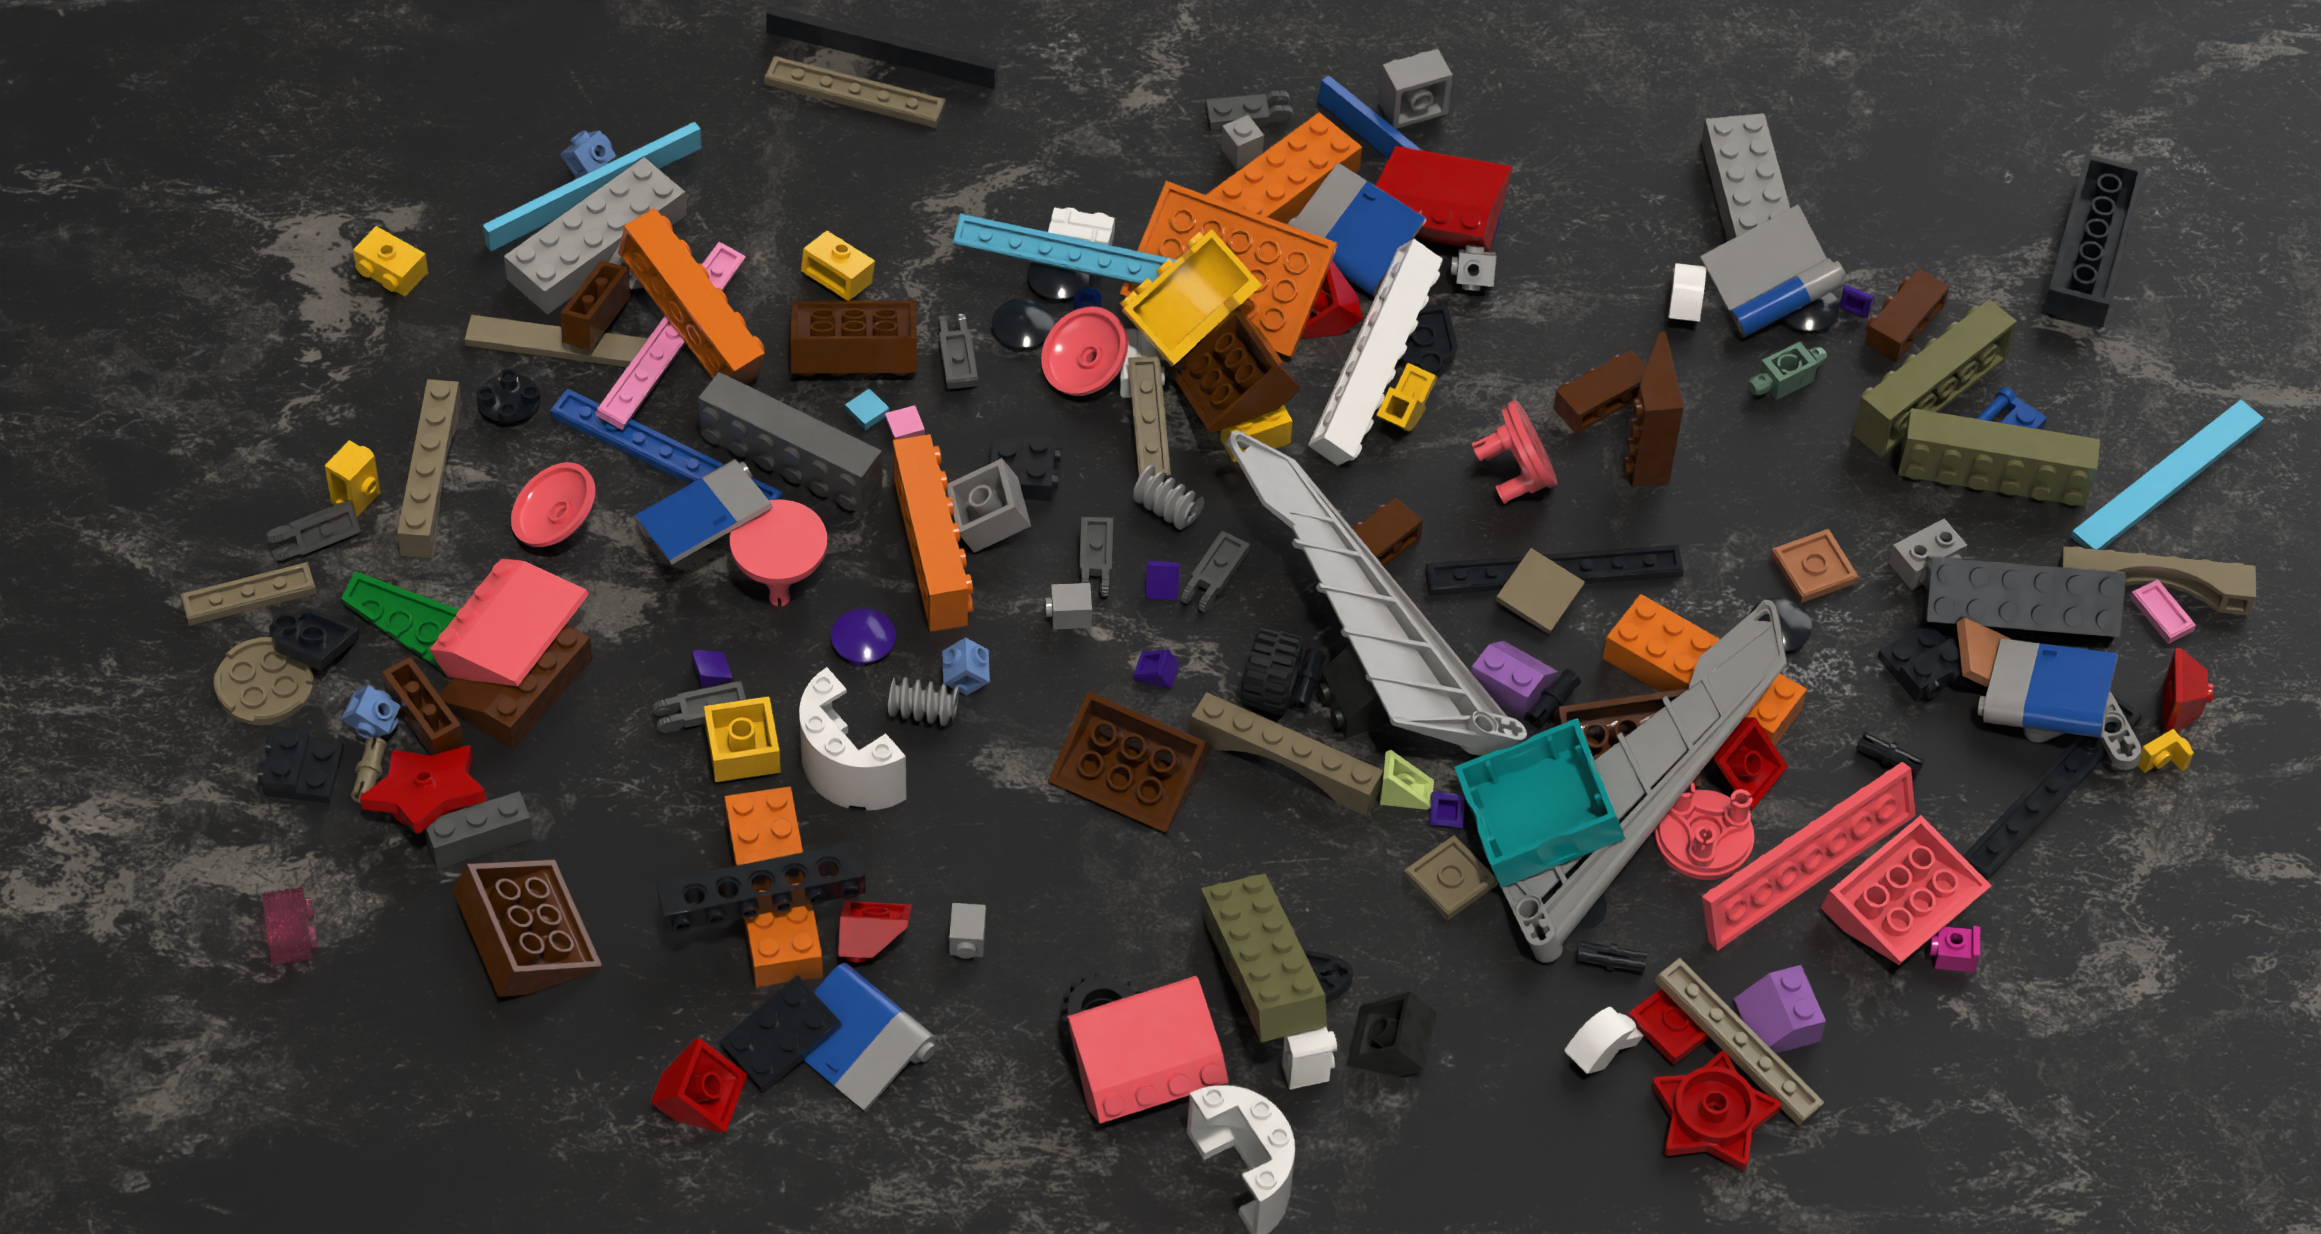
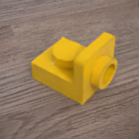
(2166, 748)

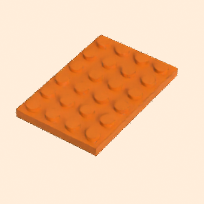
(1281, 257)

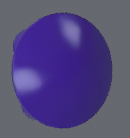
(863, 636)

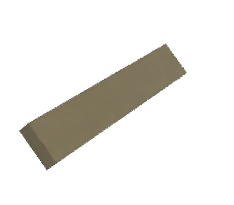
(855, 91)
(547, 341)
(1739, 1041)

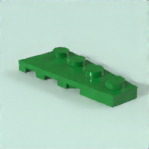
(399, 613)

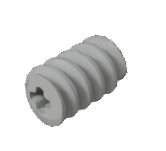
(1166, 500)
(923, 702)

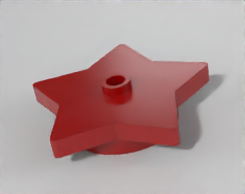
(425, 787)
(1713, 1111)

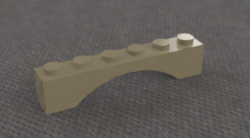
(422, 496)
(2218, 584)
(1338, 774)

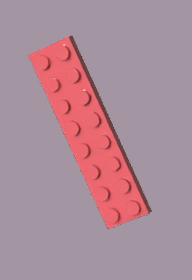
(1809, 856)

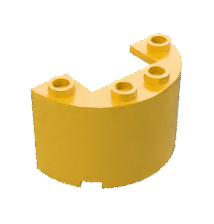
(1189, 296)

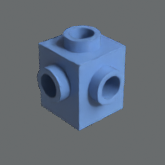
(587, 153)
(966, 666)
(371, 713)

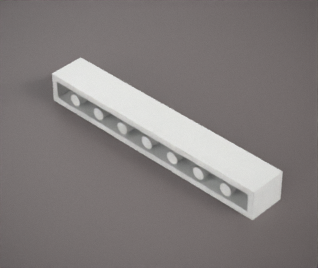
(1376, 353)

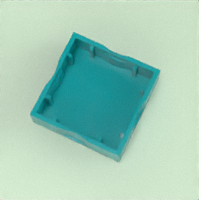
(1539, 803)

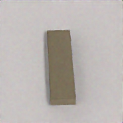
(1149, 414)
(248, 593)

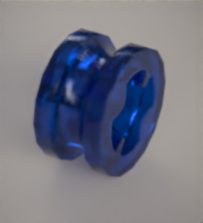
(1090, 296)

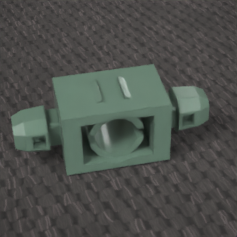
(1787, 370)

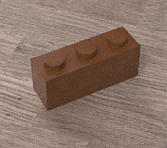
(595, 305)
(1906, 314)
(1600, 391)
(1390, 531)
(422, 707)

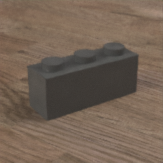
(479, 830)

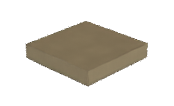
(1540, 591)
(1450, 877)

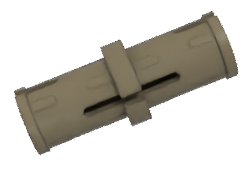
(369, 768)

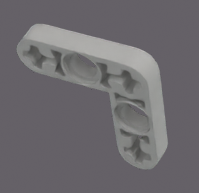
(2109, 740)

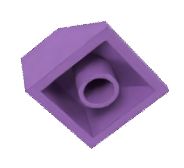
(1512, 677)
(1782, 1010)

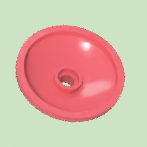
(1075, 343)
(553, 505)

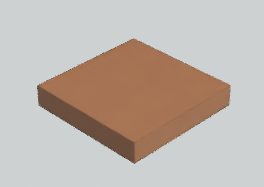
(1814, 565)
(1977, 650)

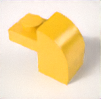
(1406, 402)

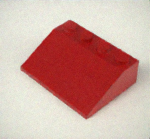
(1452, 192)

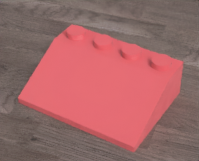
(507, 624)
(1905, 892)
(1146, 1049)

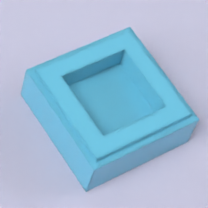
(866, 409)

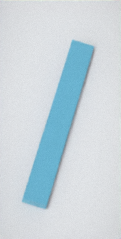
(559, 201)
(1056, 250)
(2167, 477)

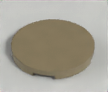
(261, 684)

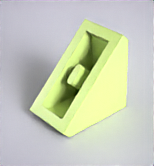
(1405, 784)

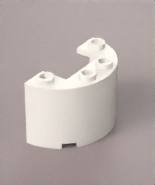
(832, 763)
(1261, 1135)

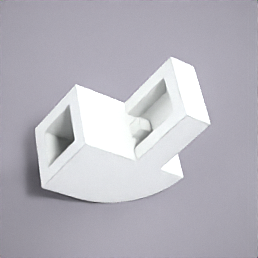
(1687, 292)
(1601, 1040)

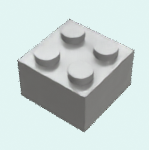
(1415, 88)
(988, 505)

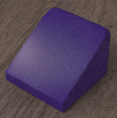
(1857, 301)
(1162, 580)
(711, 668)
(1156, 668)
(1447, 809)

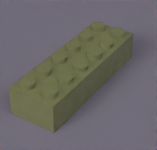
(1934, 375)
(1999, 457)
(1264, 957)

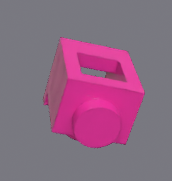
(1956, 949)

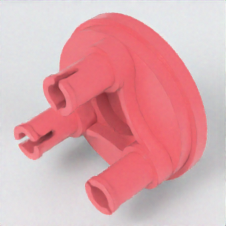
(1526, 447)
(780, 547)
(1706, 833)

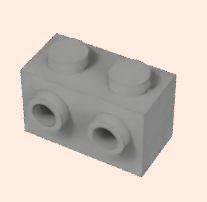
(1910, 554)

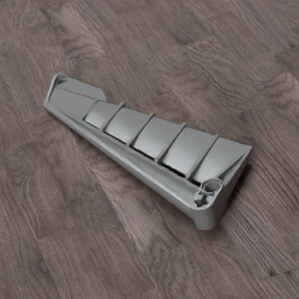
(1399, 648)
(1720, 695)

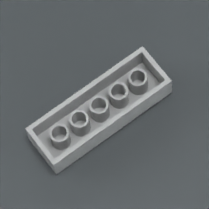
(1743, 172)
(566, 251)

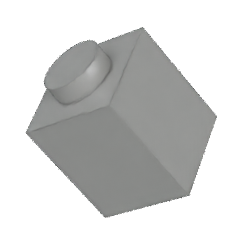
(1241, 141)
(1070, 606)
(967, 930)

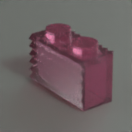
(288, 925)

